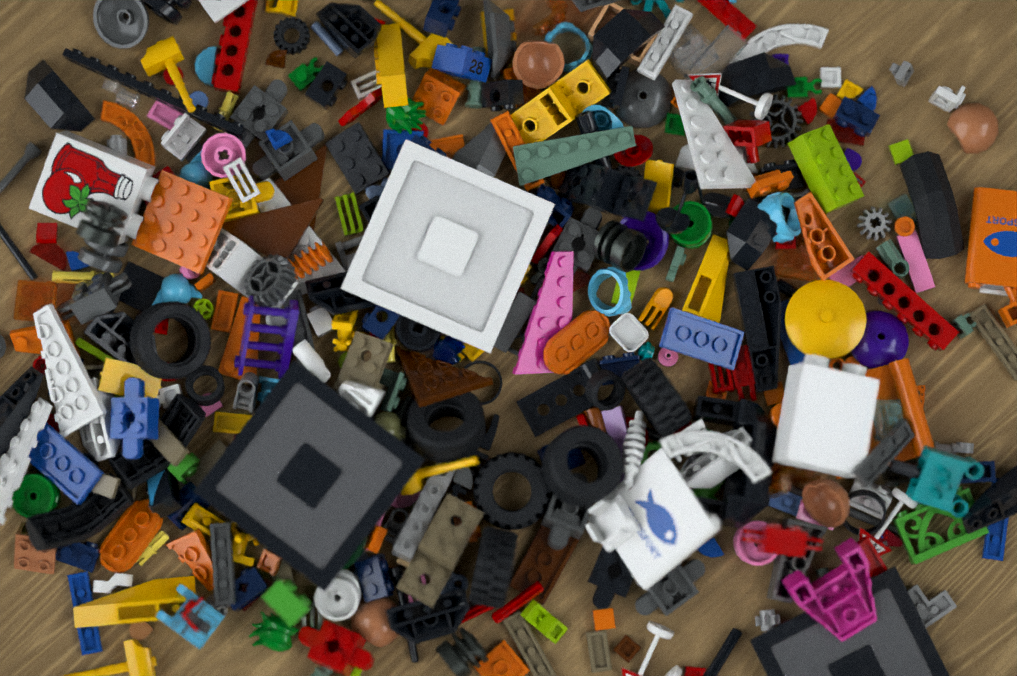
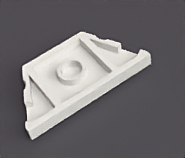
(361, 396)

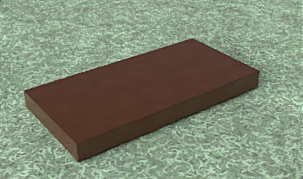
(542, 564)

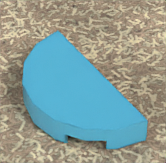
(206, 65)

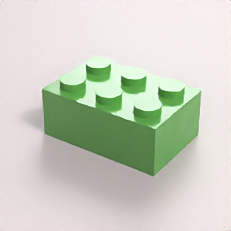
(288, 602)

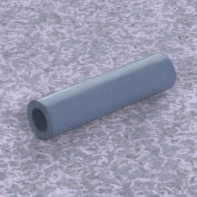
(327, 38)

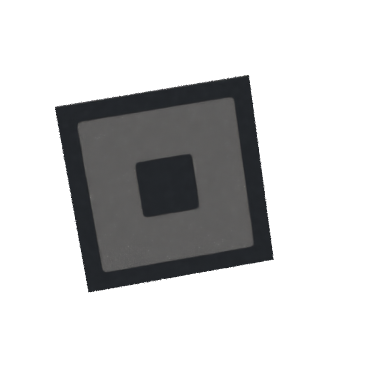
(309, 476)
(889, 647)

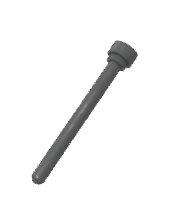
(31, 152)

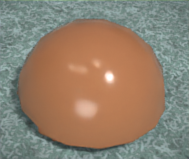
(538, 63)
(974, 127)
(826, 502)
(372, 622)

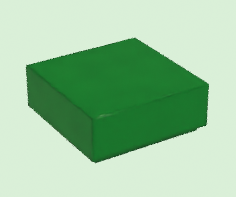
(674, 125)

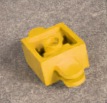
(237, 208)

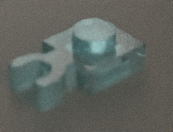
(901, 207)

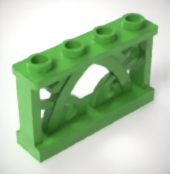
(924, 548)

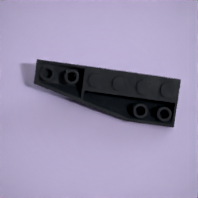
(761, 320)
(16, 405)
(994, 504)

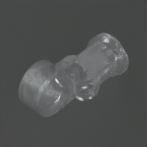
(123, 96)

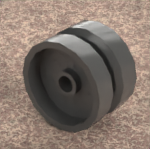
(103, 257)

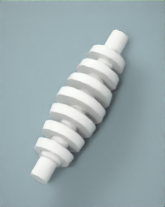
(633, 447)

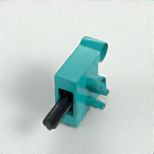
(937, 478)

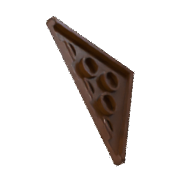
(306, 183)
(277, 229)
(437, 380)

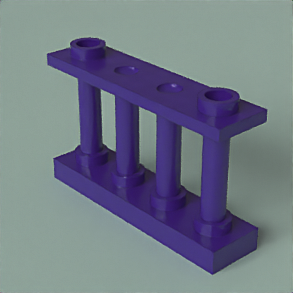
(283, 348)

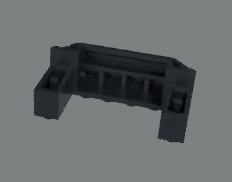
(741, 497)

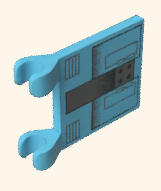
(202, 616)

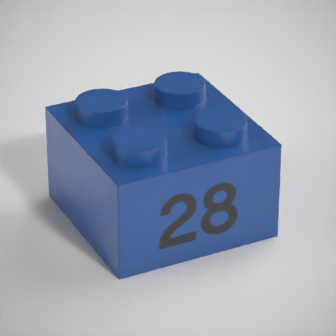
(462, 62)

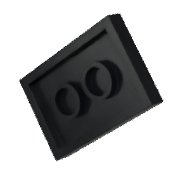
(357, 158)

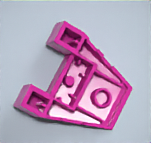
(839, 598)

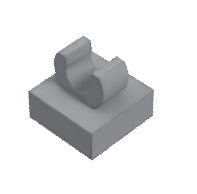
(902, 73)

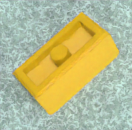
(200, 518)

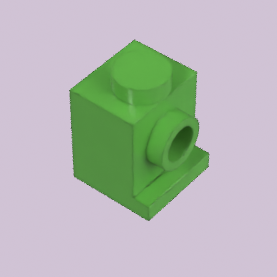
(186, 467)

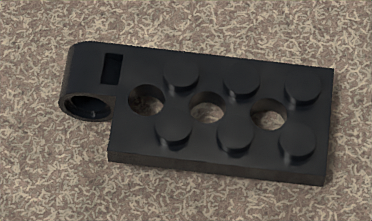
(547, 394)

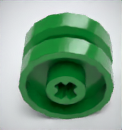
(701, 230)
(47, 495)

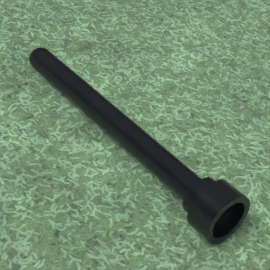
(396, 574)

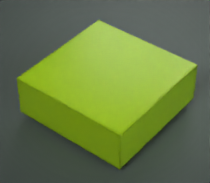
(900, 151)

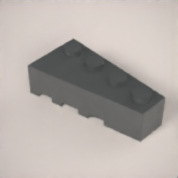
(787, 565)

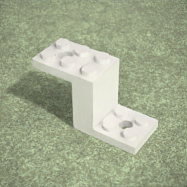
(232, 262)

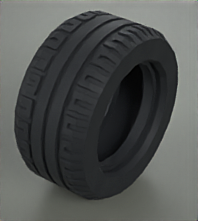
(196, 330)

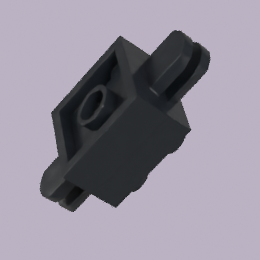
(610, 577)

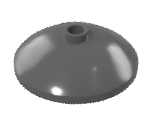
(115, 27)
(648, 111)

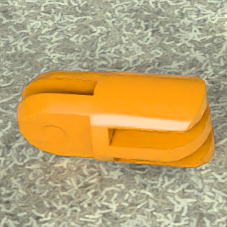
(659, 303)

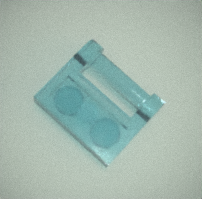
(886, 416)

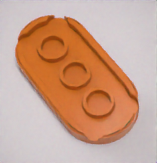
(576, 342)
(129, 537)

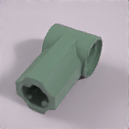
(892, 257)

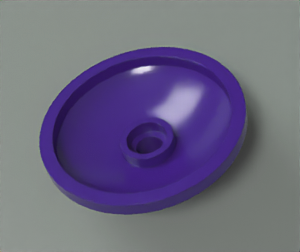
(657, 239)
(872, 351)

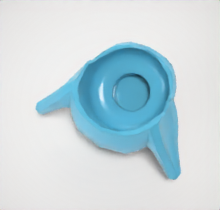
(196, 172)
(176, 289)

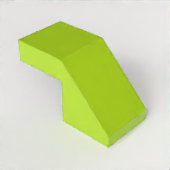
(544, 621)

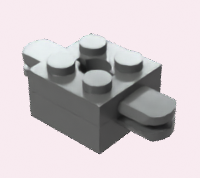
(261, 111)
(301, 146)
(580, 239)
(94, 297)
(565, 519)
(672, 589)

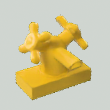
(345, 330)
(240, 542)

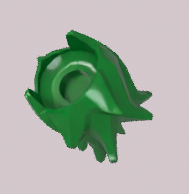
(405, 116)
(273, 633)

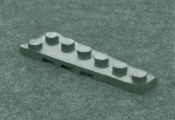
(560, 154)

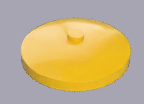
(825, 319)

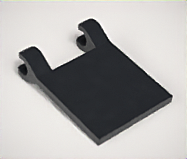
(143, 288)

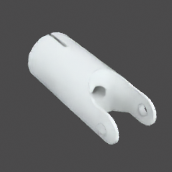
(311, 360)

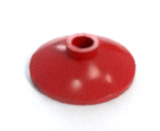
(636, 155)

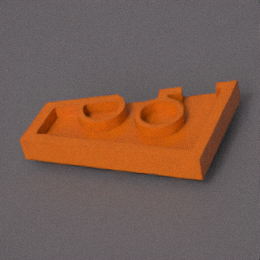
(27, 339)
(196, 553)

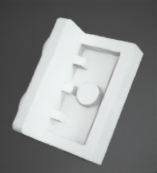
(182, 136)

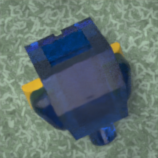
(448, 350)

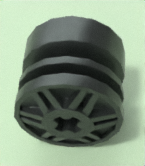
(101, 224)
(619, 246)
(462, 653)

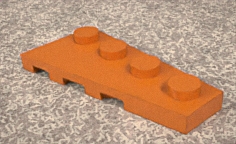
(234, 342)

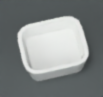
(628, 332)

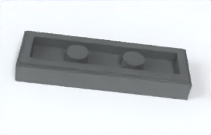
(516, 316)

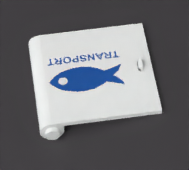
(669, 520)

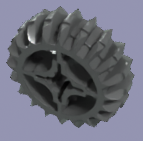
(783, 125)
(270, 280)

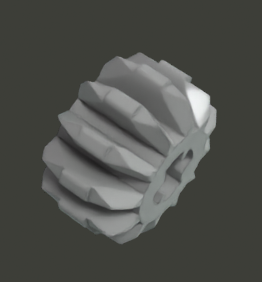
(869, 217)

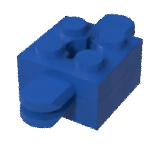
(143, 418)

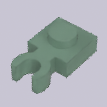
(678, 259)

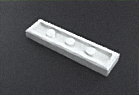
(664, 42)

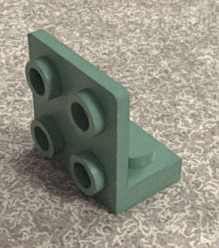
(395, 382)

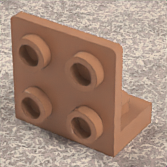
(28, 558)

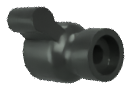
(540, 270)

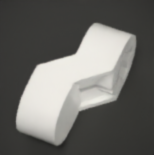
(109, 586)

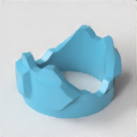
(569, 27)
(773, 206)
(624, 303)

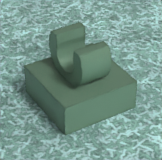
(962, 325)

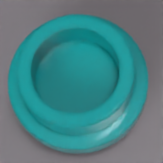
(646, 350)

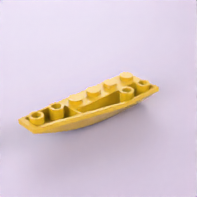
(708, 287)
(135, 603)

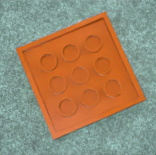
(182, 222)

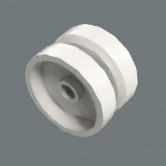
(340, 598)

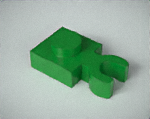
(303, 75)
(803, 87)

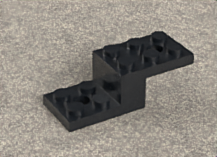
(608, 191)

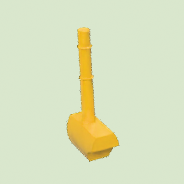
(425, 52)
(166, 55)
(418, 482)
(138, 663)

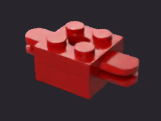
(782, 541)
(336, 648)

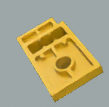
(560, 103)

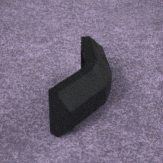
(933, 205)
(183, 419)
(76, 521)

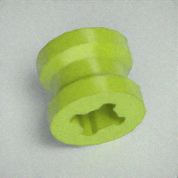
(200, 305)

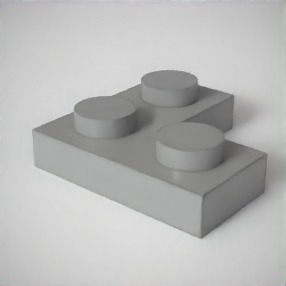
(935, 608)

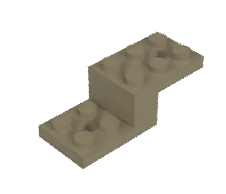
(369, 372)
(440, 550)

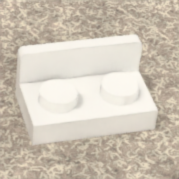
(946, 99)
(868, 503)

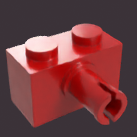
(749, 134)

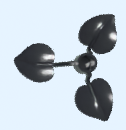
(676, 222)

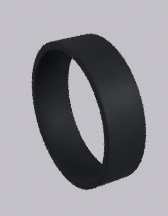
(487, 363)
(863, 492)

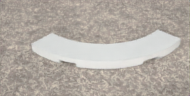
(781, 36)
(717, 444)

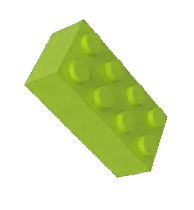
(825, 169)

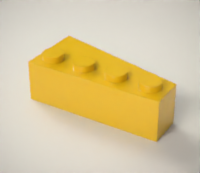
(391, 66)

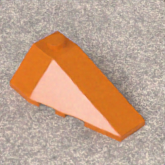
(822, 241)

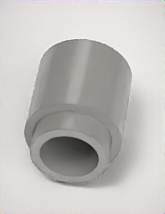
(117, 143)

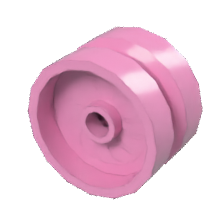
(215, 146)
(747, 550)

